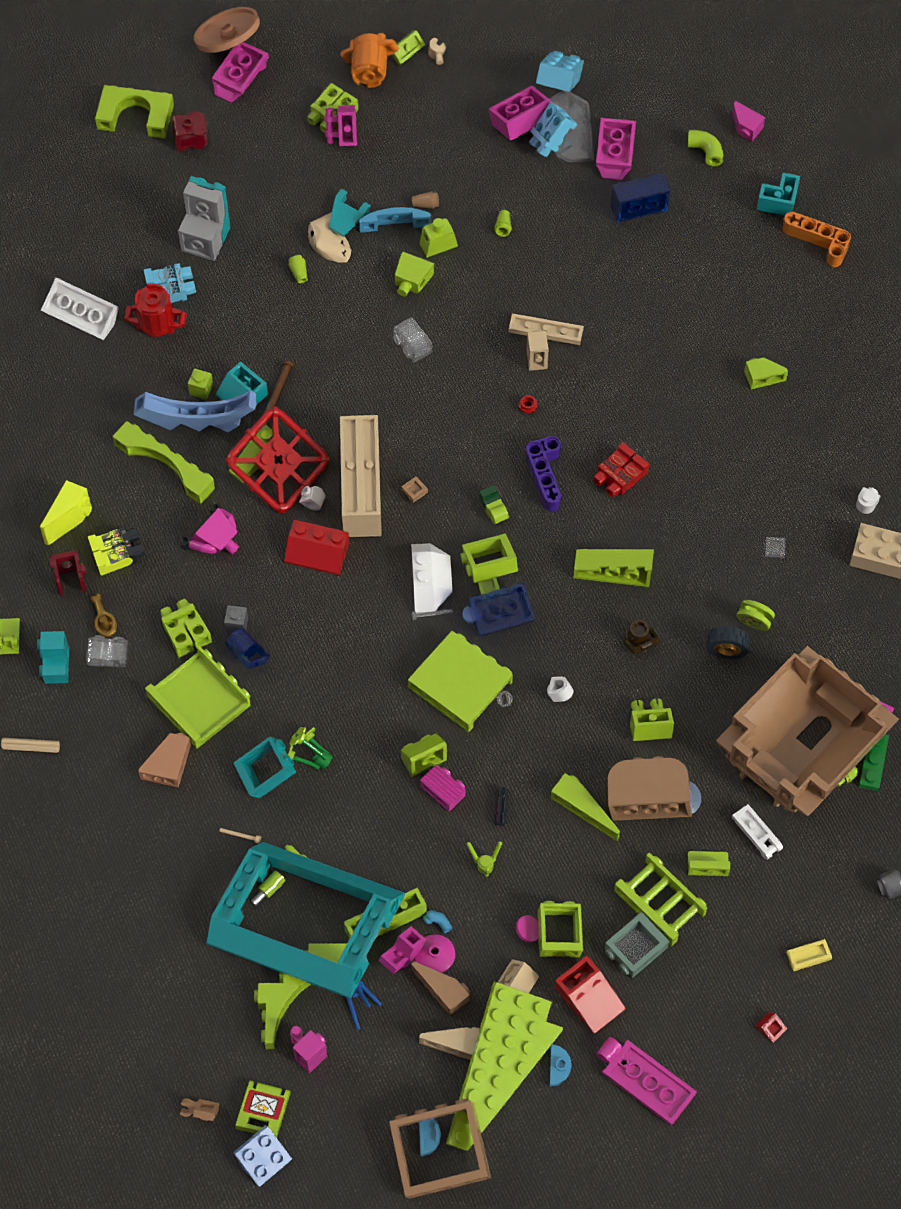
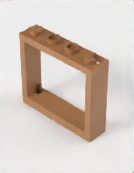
(449, 1182)

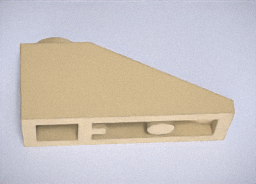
(453, 1041)

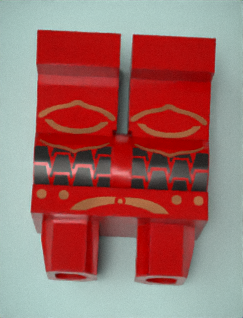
(621, 470)

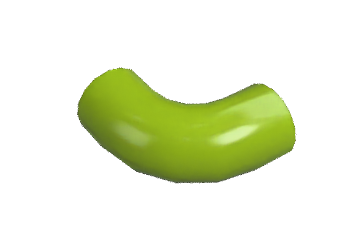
(709, 144)

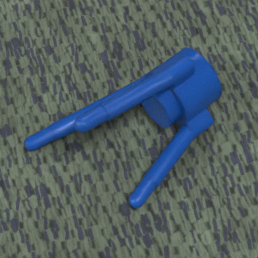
(358, 992)

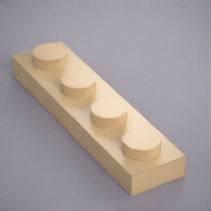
(554, 330)

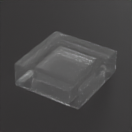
(775, 547)

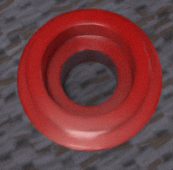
(528, 400)

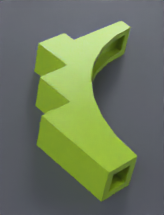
(278, 996)

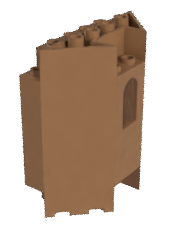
(767, 726)

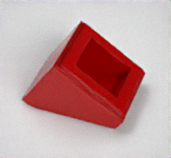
(771, 1026)

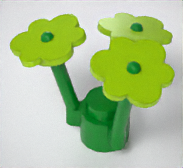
(321, 757)

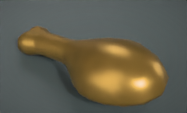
(104, 622)

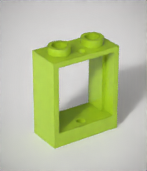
(492, 568)
(560, 949)

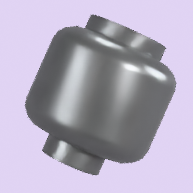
(890, 883)

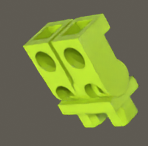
(329, 99)
(183, 620)

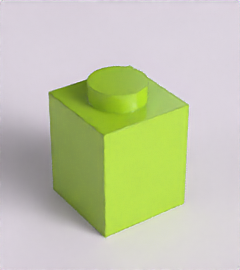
(200, 384)

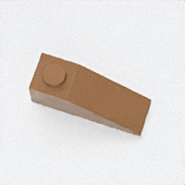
(443, 987)

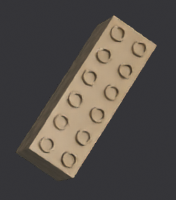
(360, 475)

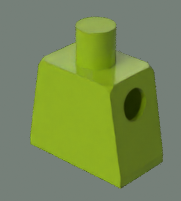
(437, 237)
(412, 274)

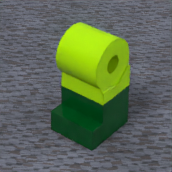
(493, 505)

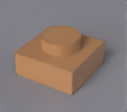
(414, 489)

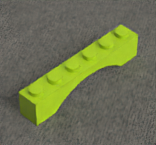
(135, 442)

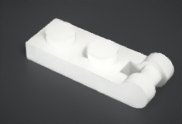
(757, 831)

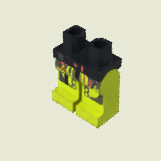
(114, 549)

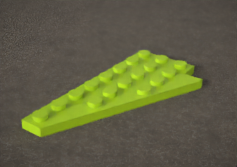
(505, 1051)

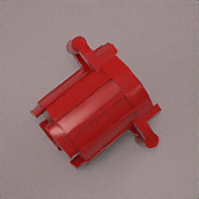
(154, 312)

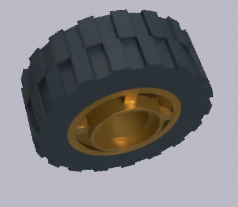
(728, 642)

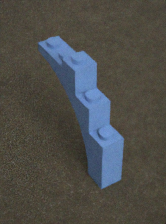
(196, 415)

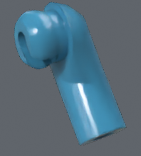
(440, 918)

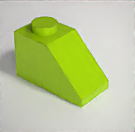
(764, 372)

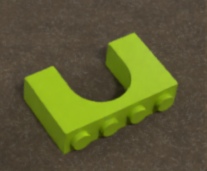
(116, 99)

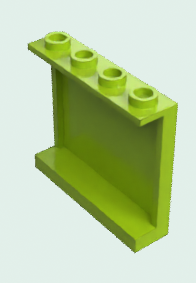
(459, 680)
(199, 697)

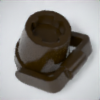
(639, 636)

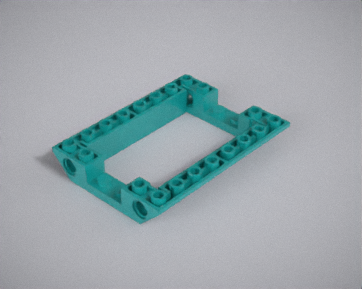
(336, 977)

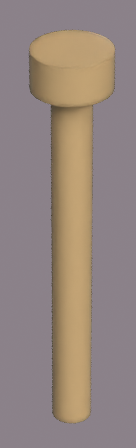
(257, 839)

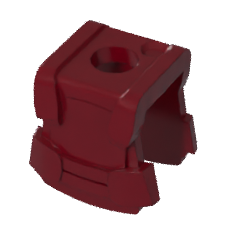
(190, 131)
(59, 568)

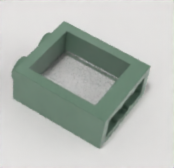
(636, 945)

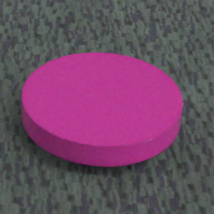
(527, 928)

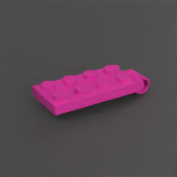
(645, 1079)

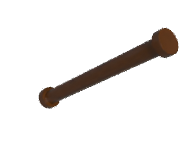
(287, 366)

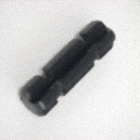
(501, 806)

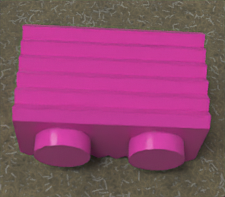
(443, 787)

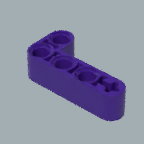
(542, 459)

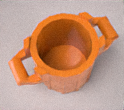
(369, 58)

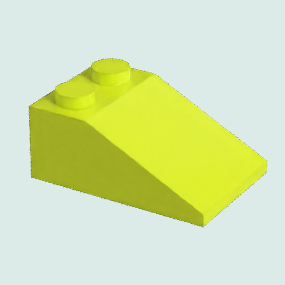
(66, 512)

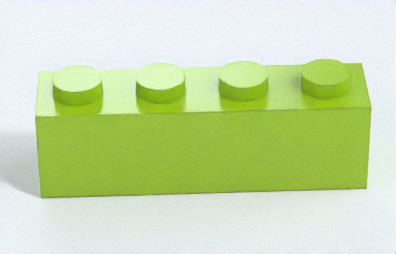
(409, 909)

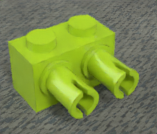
(651, 723)

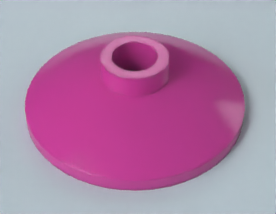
(443, 960)

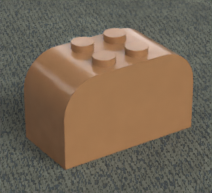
(649, 789)

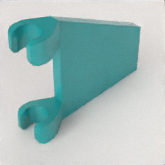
(344, 216)

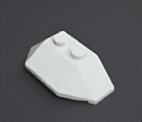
(430, 577)

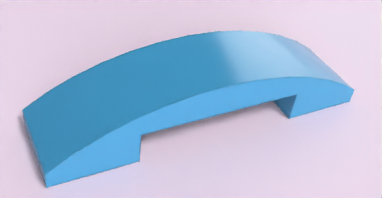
(394, 216)

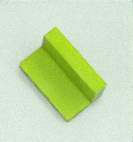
(708, 863)

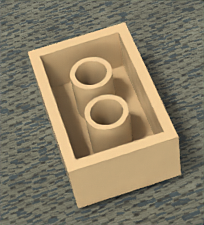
(877, 551)

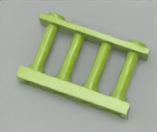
(641, 904)

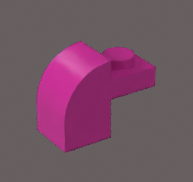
(404, 951)

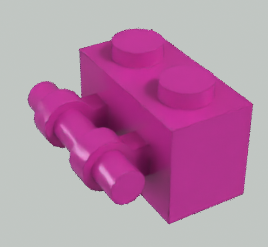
(347, 125)
(308, 1050)

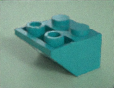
(241, 380)

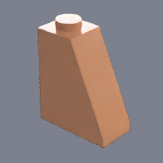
(167, 761)

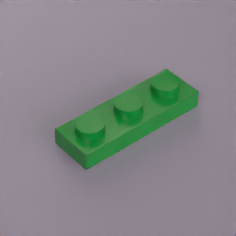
(873, 765)

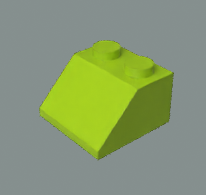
(424, 754)

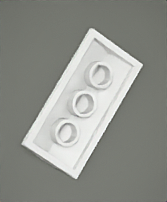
(80, 309)

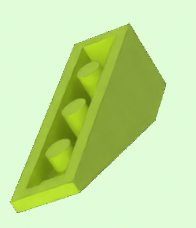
(576, 798)

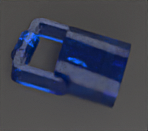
(244, 647)

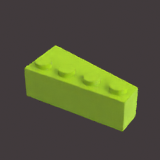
(615, 565)

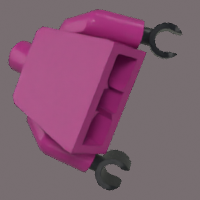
(214, 534)

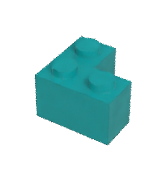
(779, 199)
(55, 656)

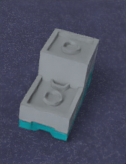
(205, 218)

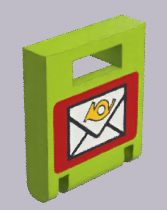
(263, 1104)

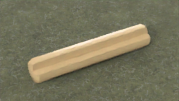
(30, 745)

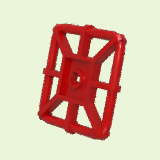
(265, 459)

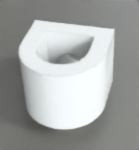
(312, 497)
(867, 500)
(559, 689)

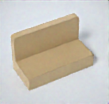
(519, 976)

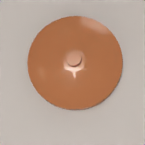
(226, 29)

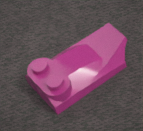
(238, 71)
(615, 148)

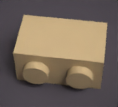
(537, 350)

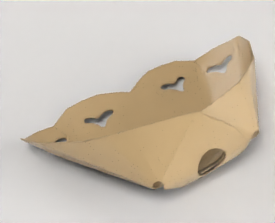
(327, 241)

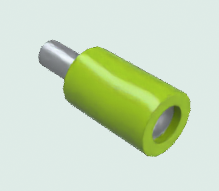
(268, 887)

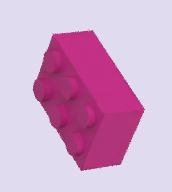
(519, 112)

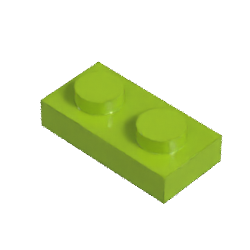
(408, 46)

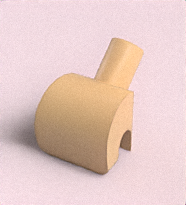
(436, 51)

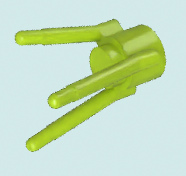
(485, 862)

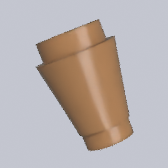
(426, 200)

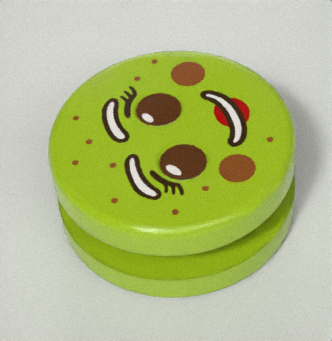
(755, 615)

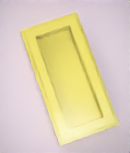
(809, 955)

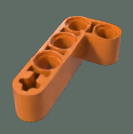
(797, 225)

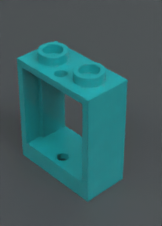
(248, 775)

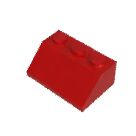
(316, 547)

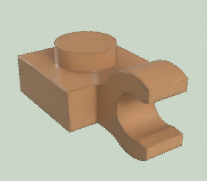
(202, 1109)

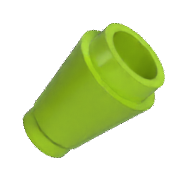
(503, 224)
(298, 268)

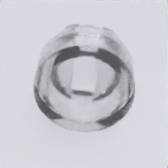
(508, 696)

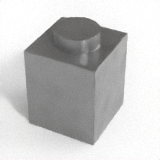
(235, 618)

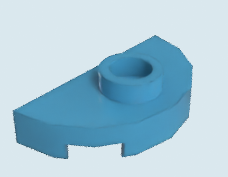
(560, 1065)
(429, 1136)

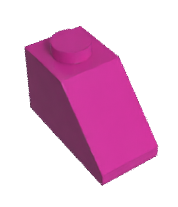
(747, 121)

